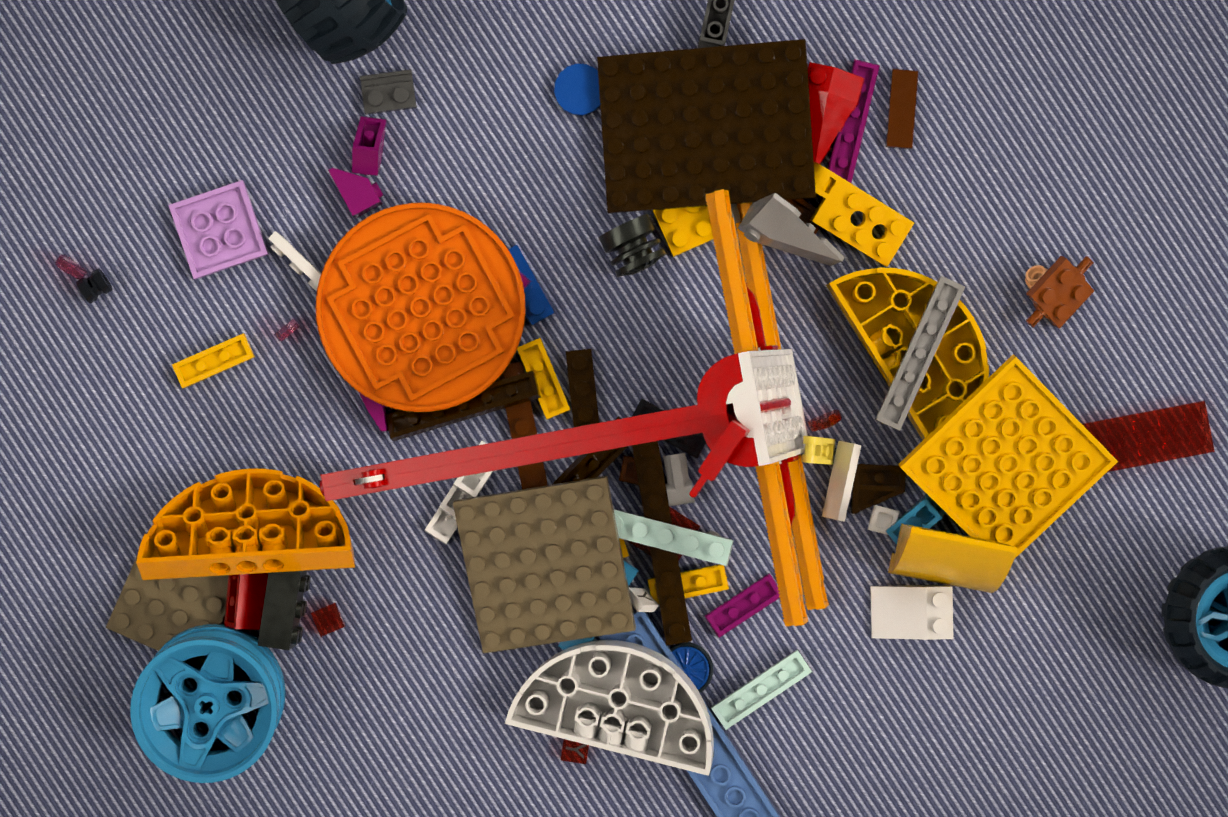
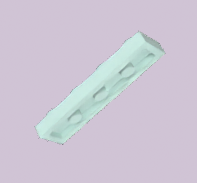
(761, 689)

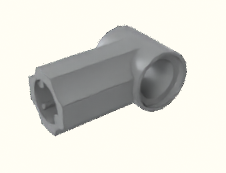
(678, 482)

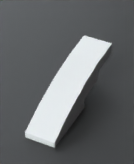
(444, 521)

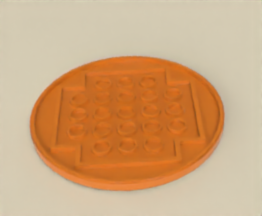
(420, 307)

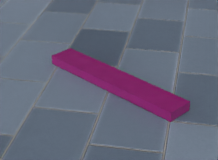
(848, 141)

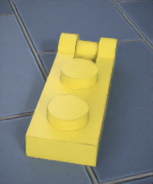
(818, 450)

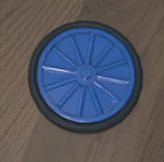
(695, 663)

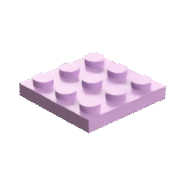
(218, 229)

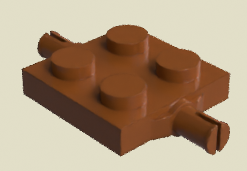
(1060, 292)

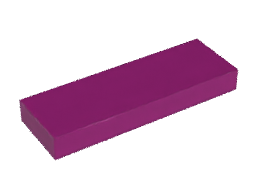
(743, 605)

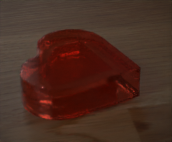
(825, 421)

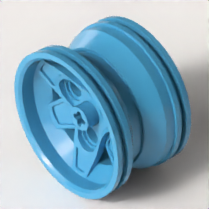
(191, 757)

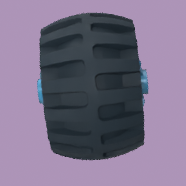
(344, 27)
(1190, 608)

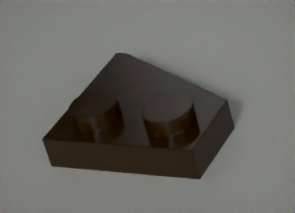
(875, 485)

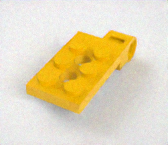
(838, 205)

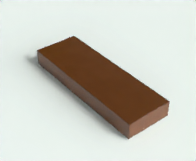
(901, 109)

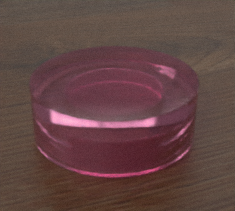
(286, 330)

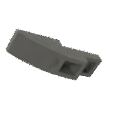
(716, 23)

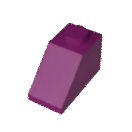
(368, 146)
(357, 192)

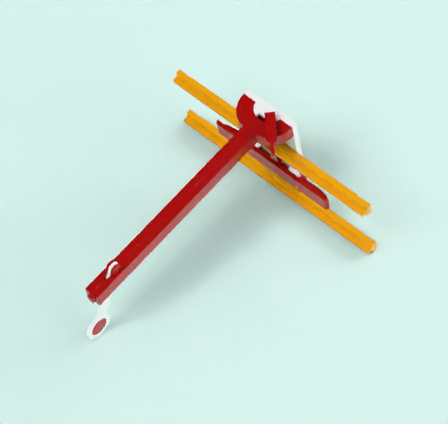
(744, 409)

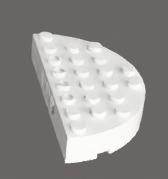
(618, 701)

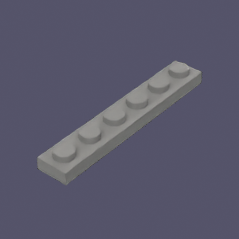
(920, 353)

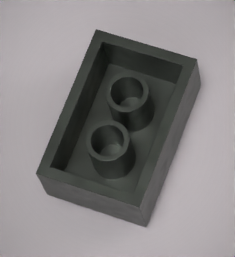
(283, 609)

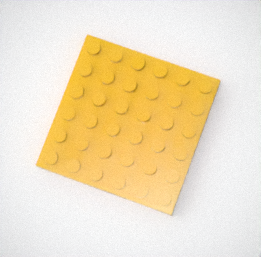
(1008, 459)

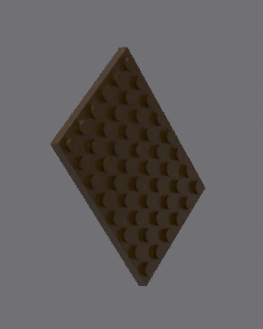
(706, 124)

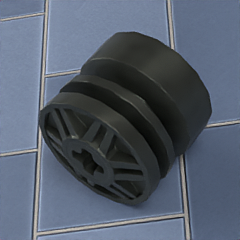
(632, 246)

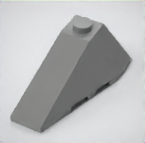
(778, 225)

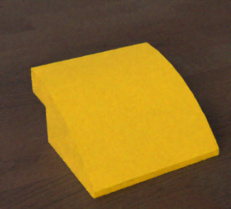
(951, 558)

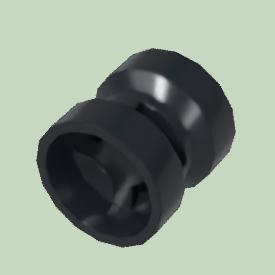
(94, 285)

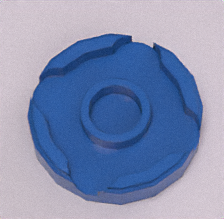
(578, 89)

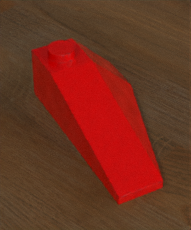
(832, 100)

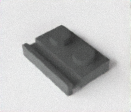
(388, 92)

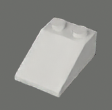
(912, 612)

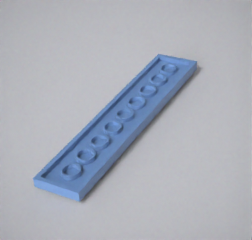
(730, 785)

